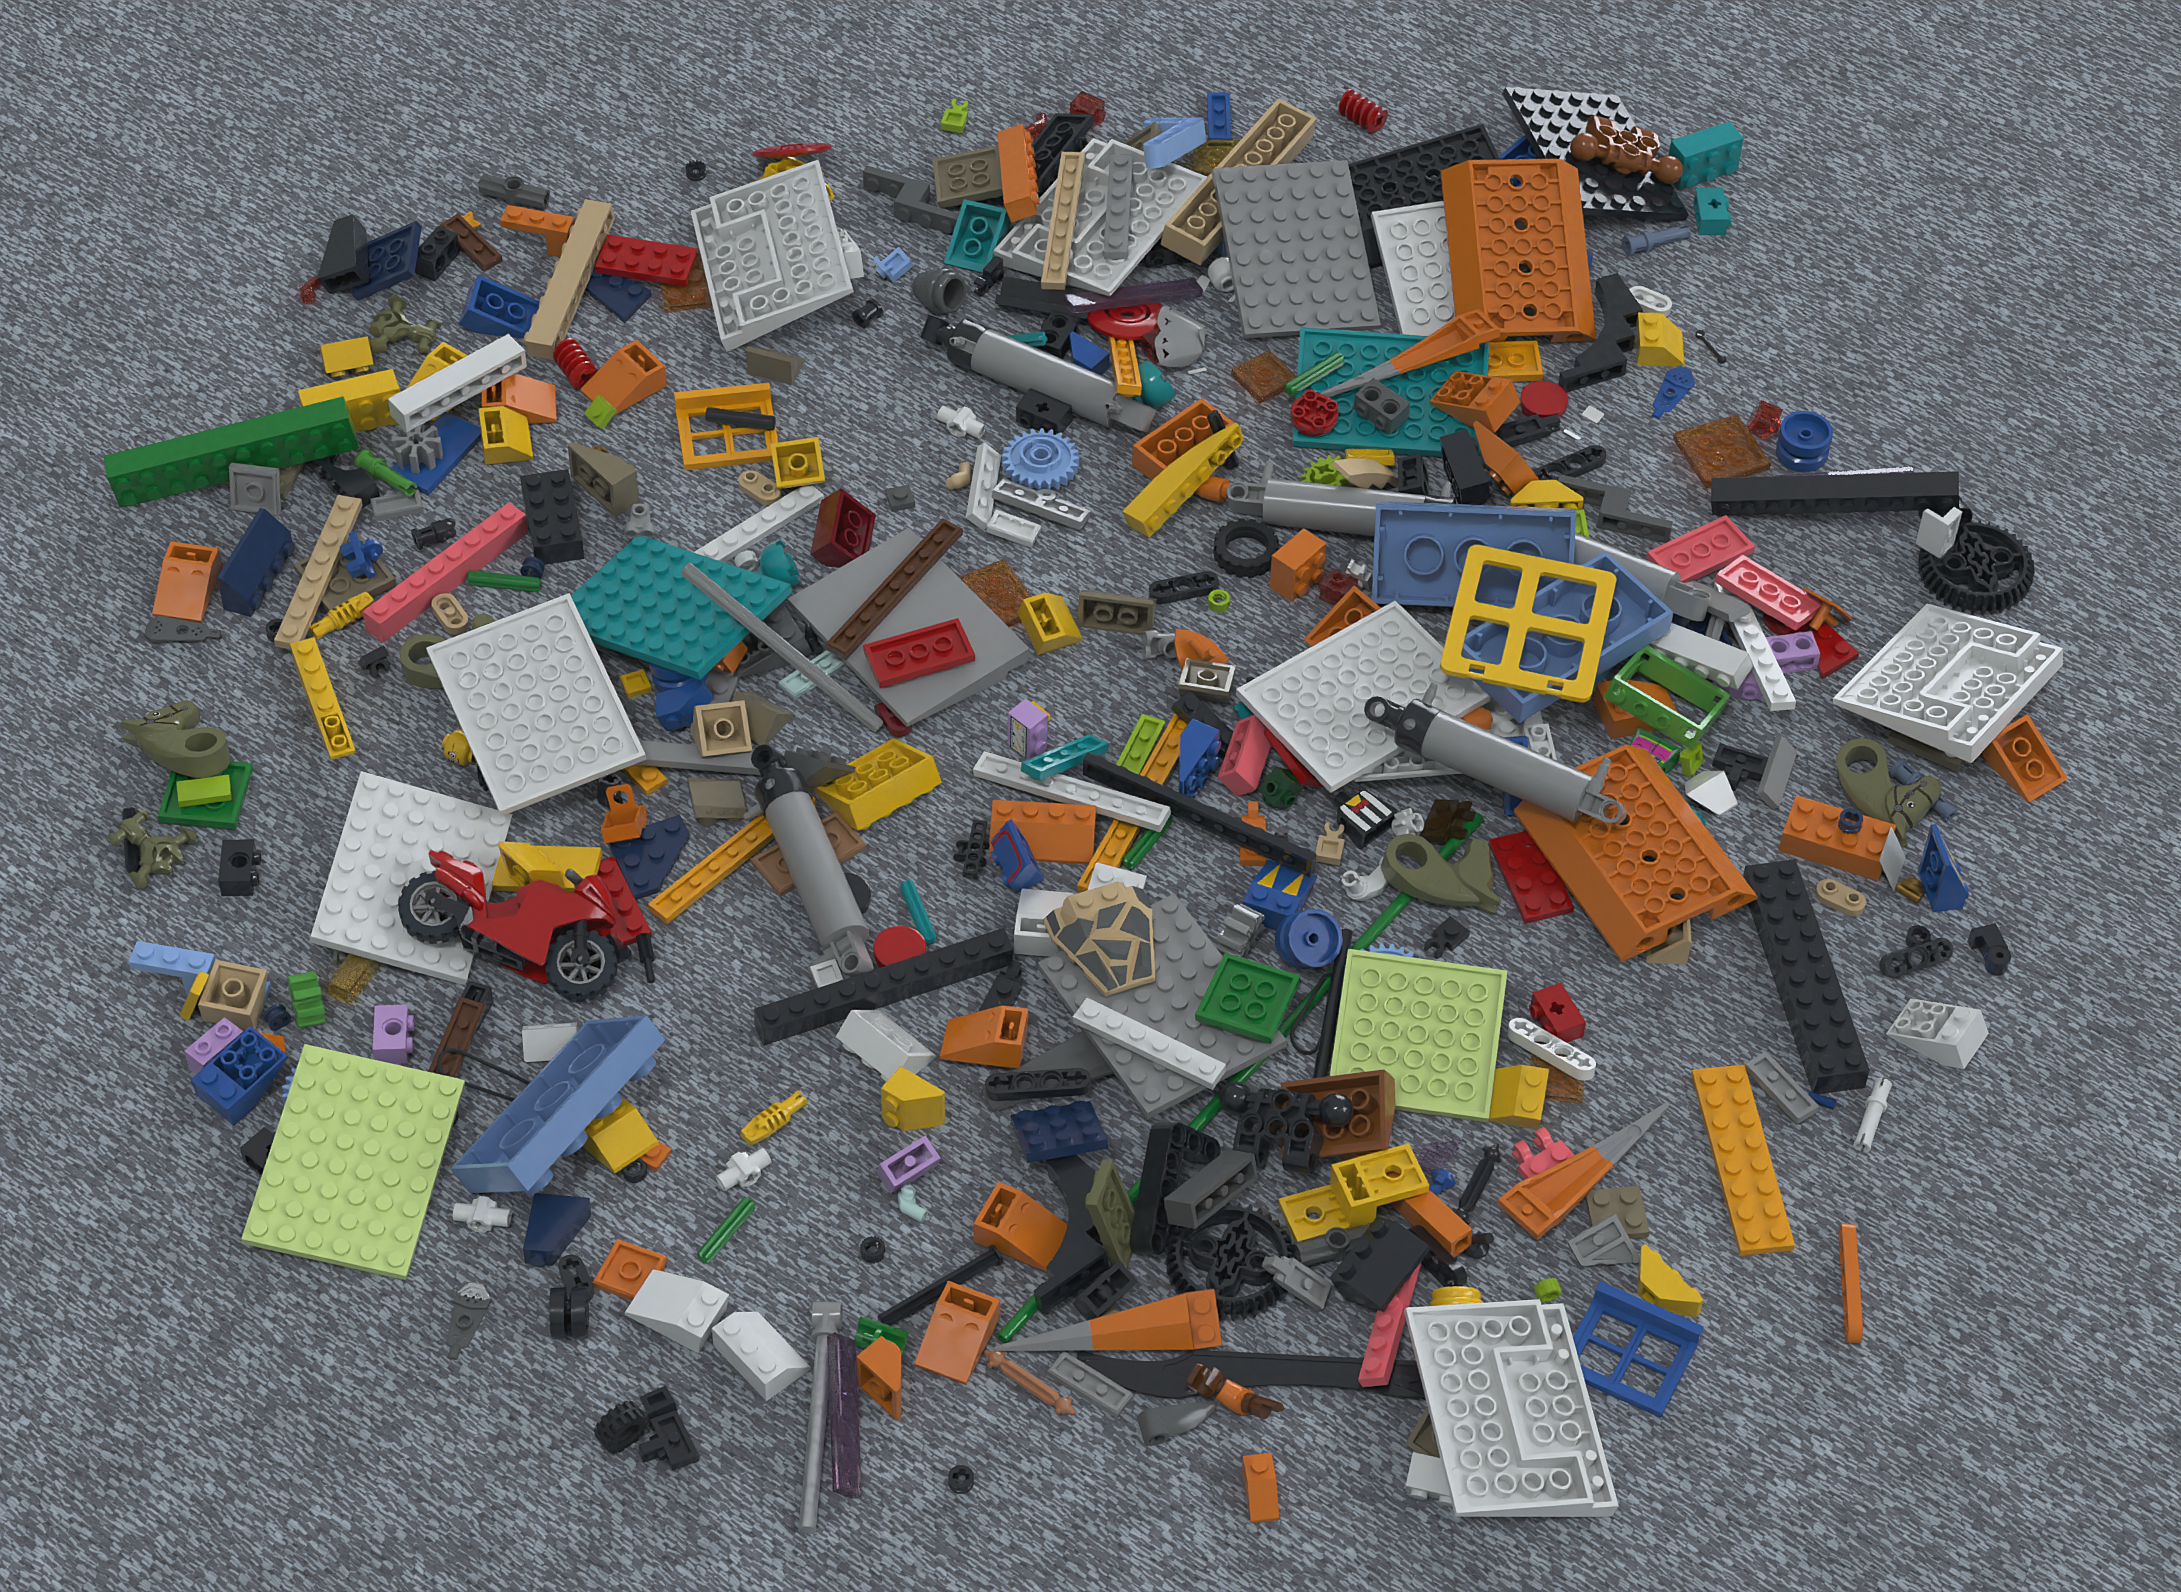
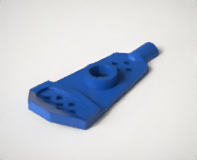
(1678, 387)

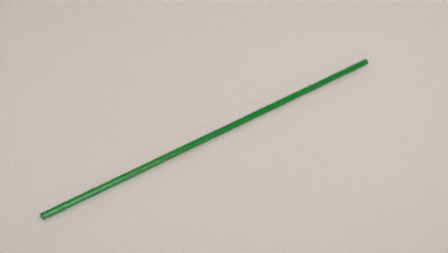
(1285, 1027)

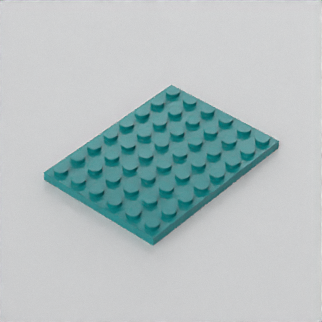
(1364, 352)
(659, 616)

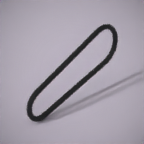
(1302, 1014)
(485, 1063)

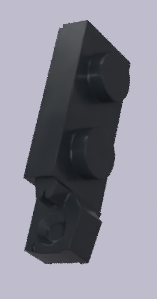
(1528, 429)
(1004, 988)

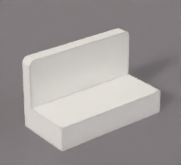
(1937, 532)
(546, 1040)

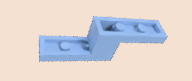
(175, 962)

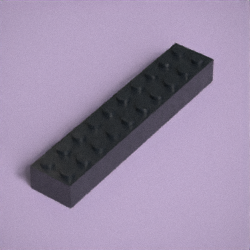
(1805, 978)

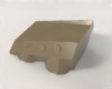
(716, 800)

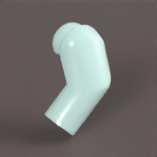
(908, 1205)

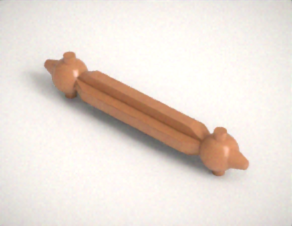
(1029, 1382)

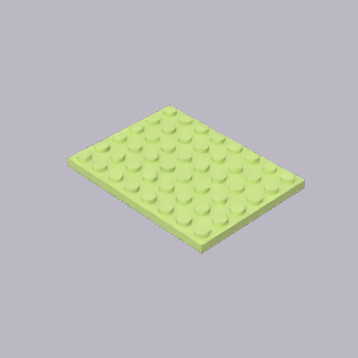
(354, 1162)

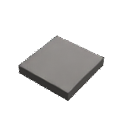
(254, 488)

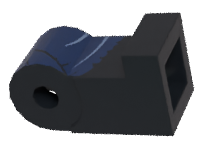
(1992, 947)

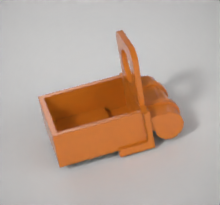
(625, 819)

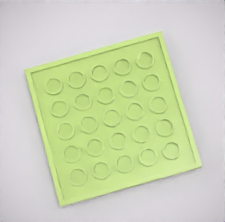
(1425, 1027)

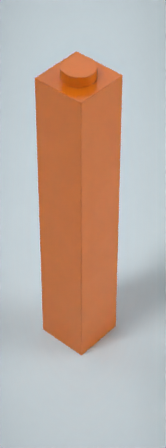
(1432, 1215)

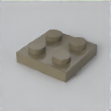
(1622, 1201)

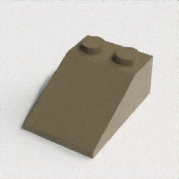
(604, 477)

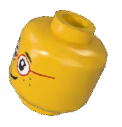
(457, 748)

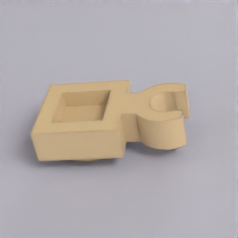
(1330, 846)

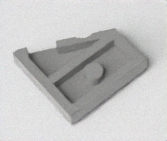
(1603, 1244)

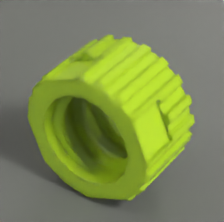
(1218, 594)
(1547, 1289)

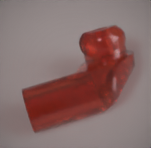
(1036, 127)
(307, 290)

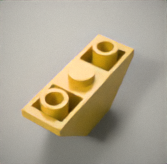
(1547, 495)
(1665, 1286)

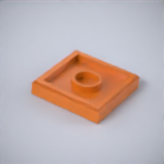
(627, 1269)

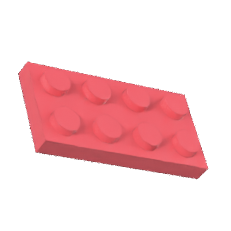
(1703, 550)
(1768, 592)

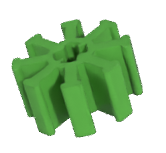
(306, 999)

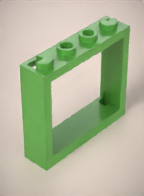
(1678, 680)

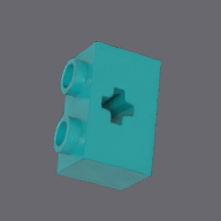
(1711, 211)

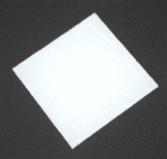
(1892, 858)

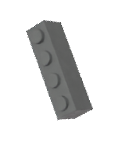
(1211, 1188)

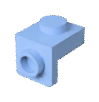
(893, 265)

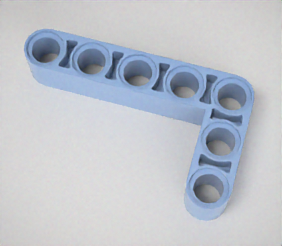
(1176, 139)

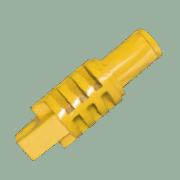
(342, 615)
(772, 1119)

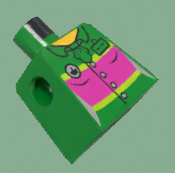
(1662, 751)

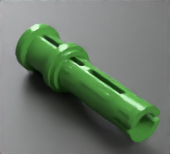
(378, 469)

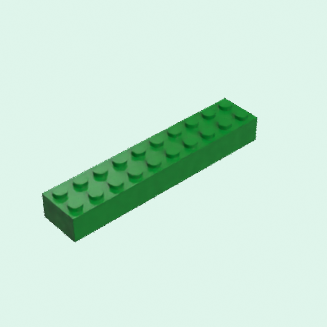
(205, 456)

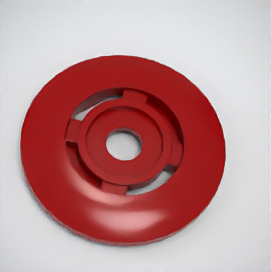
(791, 150)
(1126, 328)

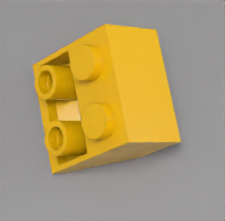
(504, 435)
(1048, 622)

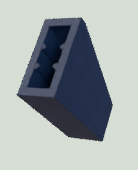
(553, 1226)

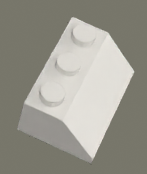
(882, 1043)
(758, 1352)

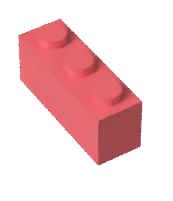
(1245, 756)

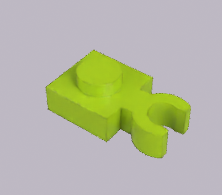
(955, 118)

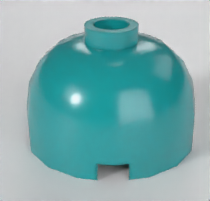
(1154, 390)
(778, 564)

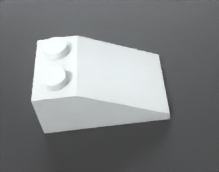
(678, 1308)

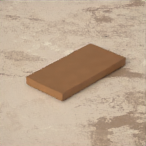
(774, 869)

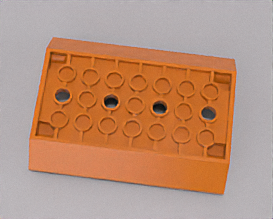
(1489, 248)
(1605, 862)

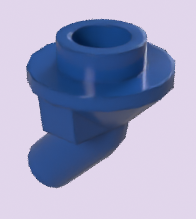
(1441, 1180)

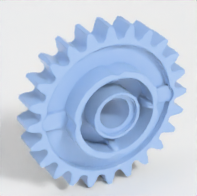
(1040, 460)

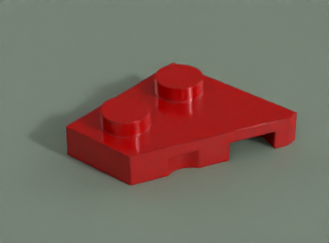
(1834, 650)

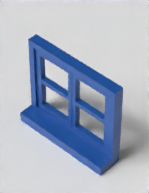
(1646, 1319)

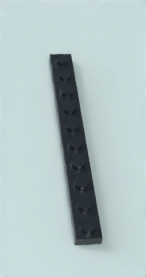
(1200, 814)

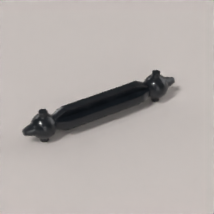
(1477, 1182)

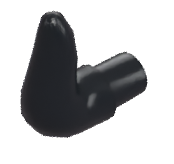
(812, 640)

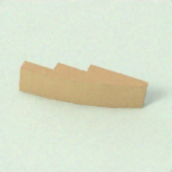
(1366, 472)

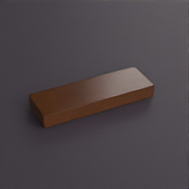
(472, 243)

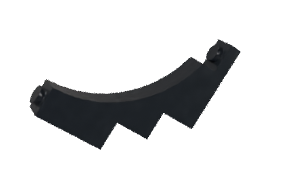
(1605, 357)
(1080, 1255)

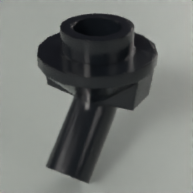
(1479, 1245)

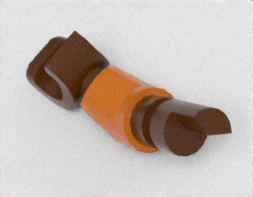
(1230, 1394)

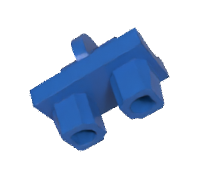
(364, 554)

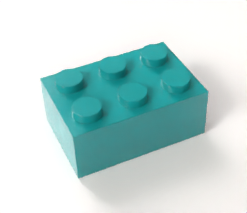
(1707, 154)

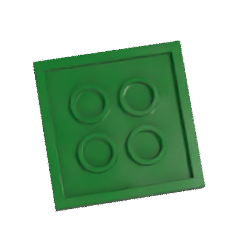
(214, 815)
(1247, 998)

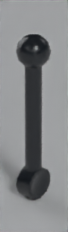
(1700, 334)

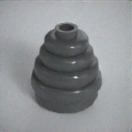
(940, 290)

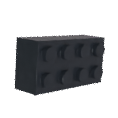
(552, 517)

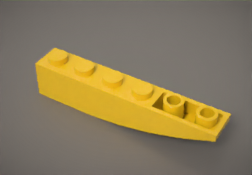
(1180, 481)
(321, 698)

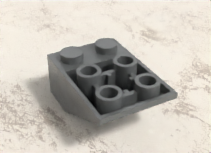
(760, 656)

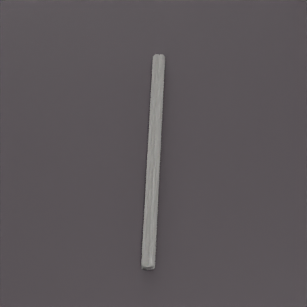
(782, 647)

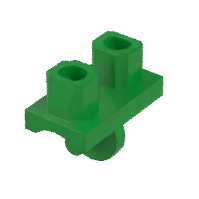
(871, 1330)

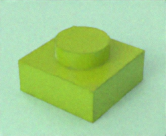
(600, 411)
(1691, 759)

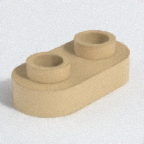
(759, 487)
(454, 617)
(1840, 897)

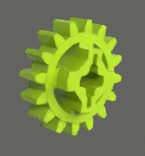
(1325, 473)

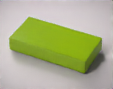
(204, 790)

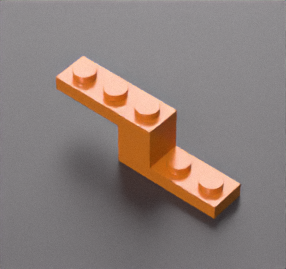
(552, 225)

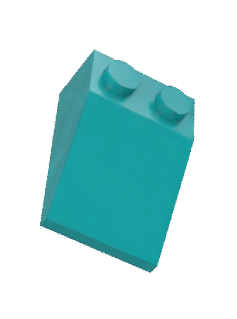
(976, 235)

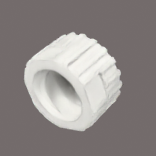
(746, 560)

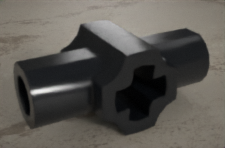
(605, 782)

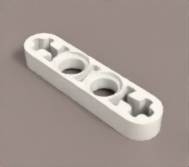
(1575, 1064)

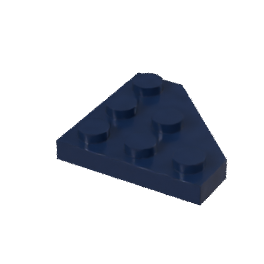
(651, 856)

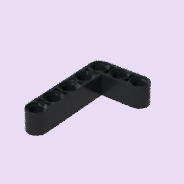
(1160, 1176)

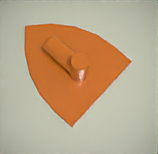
(1823, 613)
(1196, 646)

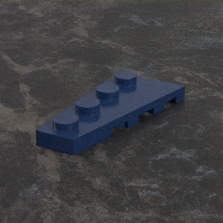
(617, 294)

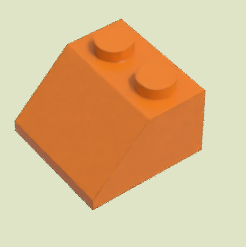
(881, 1375)

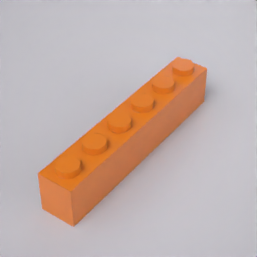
(1018, 172)

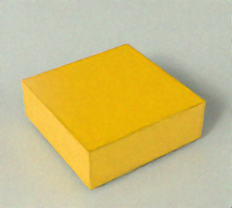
(635, 683)

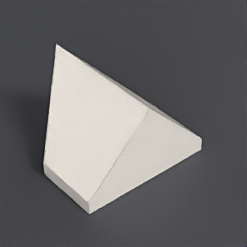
(1712, 791)

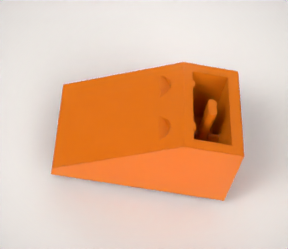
(627, 377)
(525, 396)
(1477, 398)
(187, 581)
(987, 1037)
(1019, 1227)
(958, 1332)

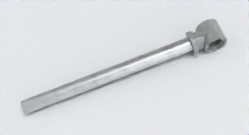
(826, 1320)

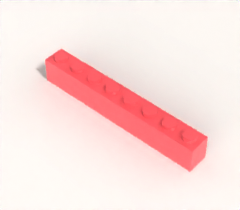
(445, 572)

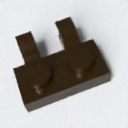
(1447, 820)

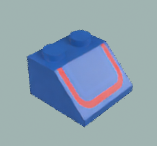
(1015, 858)

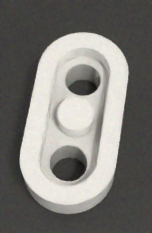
(1652, 301)

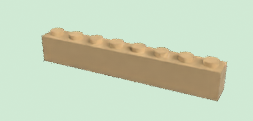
(569, 278)

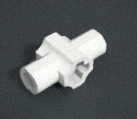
(961, 422)
(743, 1169)
(482, 1214)

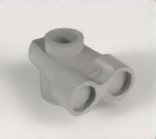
(639, 522)
(1158, 644)

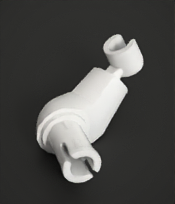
(1365, 887)

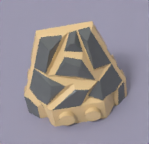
(1107, 936)

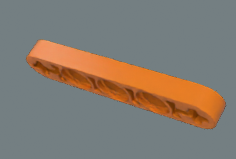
(1851, 1282)

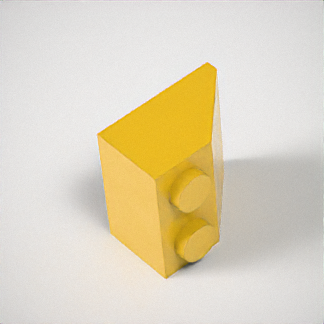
(1658, 341)
(346, 355)
(797, 462)
(528, 864)
(1518, 1096)
(911, 1102)
(619, 1137)

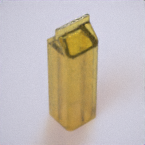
(352, 978)

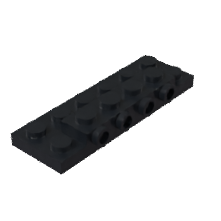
(1060, 135)

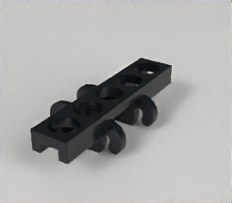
(969, 845)

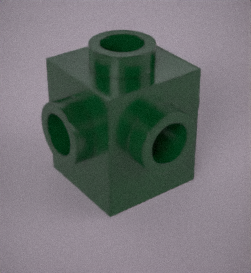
(1280, 788)

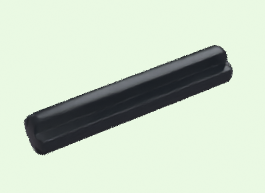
(740, 418)
(1216, 423)
(131, 852)

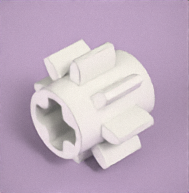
(1407, 822)

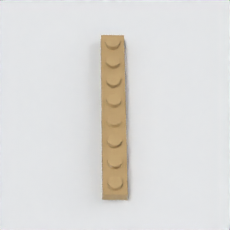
(1063, 221)
(318, 571)

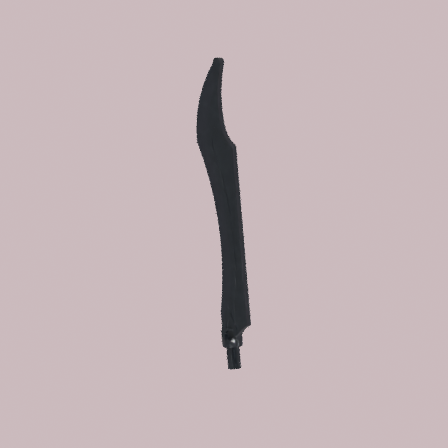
(1249, 1369)

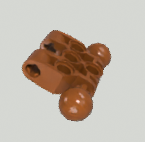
(1625, 150)

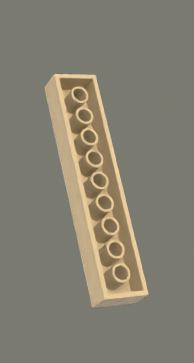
(1273, 140)

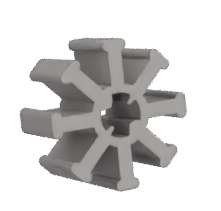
(417, 448)
(1240, 931)

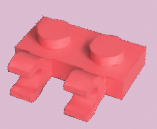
(1551, 1154)

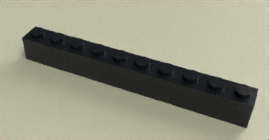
(1835, 493)
(883, 986)

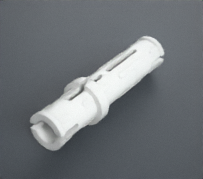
(1876, 1105)

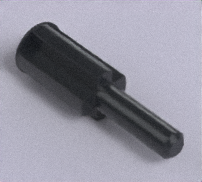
(646, 954)

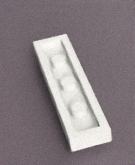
(983, 482)

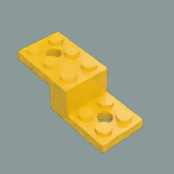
(1354, 1192)

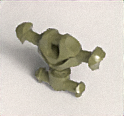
(393, 326)
(156, 852)

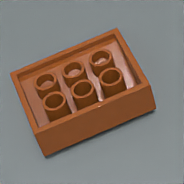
(1373, 1108)

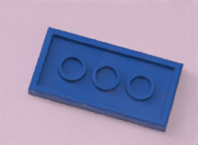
(457, 441)

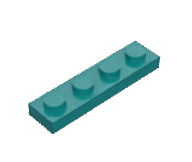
(1063, 757)

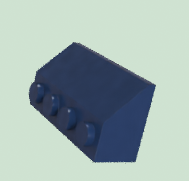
(254, 564)

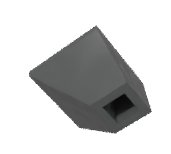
(817, 767)

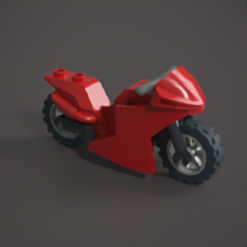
(523, 933)

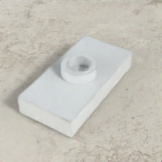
(1013, 528)

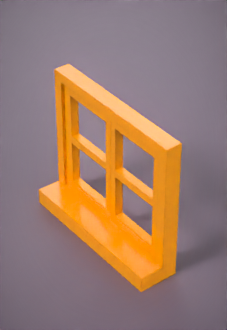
(735, 398)

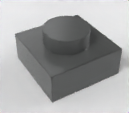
(900, 498)

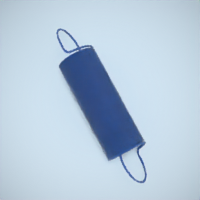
(1823, 1100)

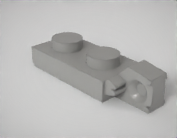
(1298, 1280)

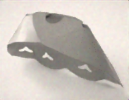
(1184, 337)

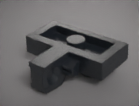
(1739, 764)
(669, 1442)

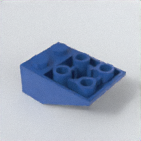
(1197, 756)
(239, 1075)

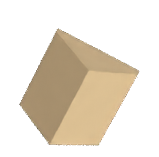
(721, 728)
(1675, 949)

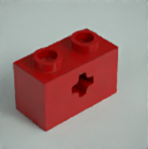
(1557, 1013)

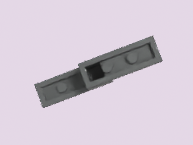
(911, 199)
(1614, 513)

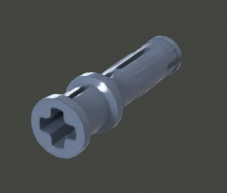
(1646, 241)
(1908, 776)

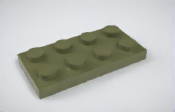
(1111, 1212)

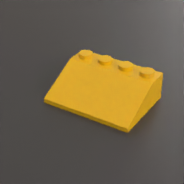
(881, 783)

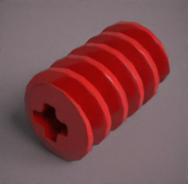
(1361, 111)
(574, 362)

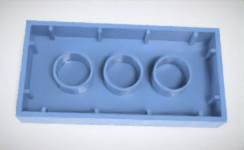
(1425, 548)
(1632, 624)
(559, 1105)

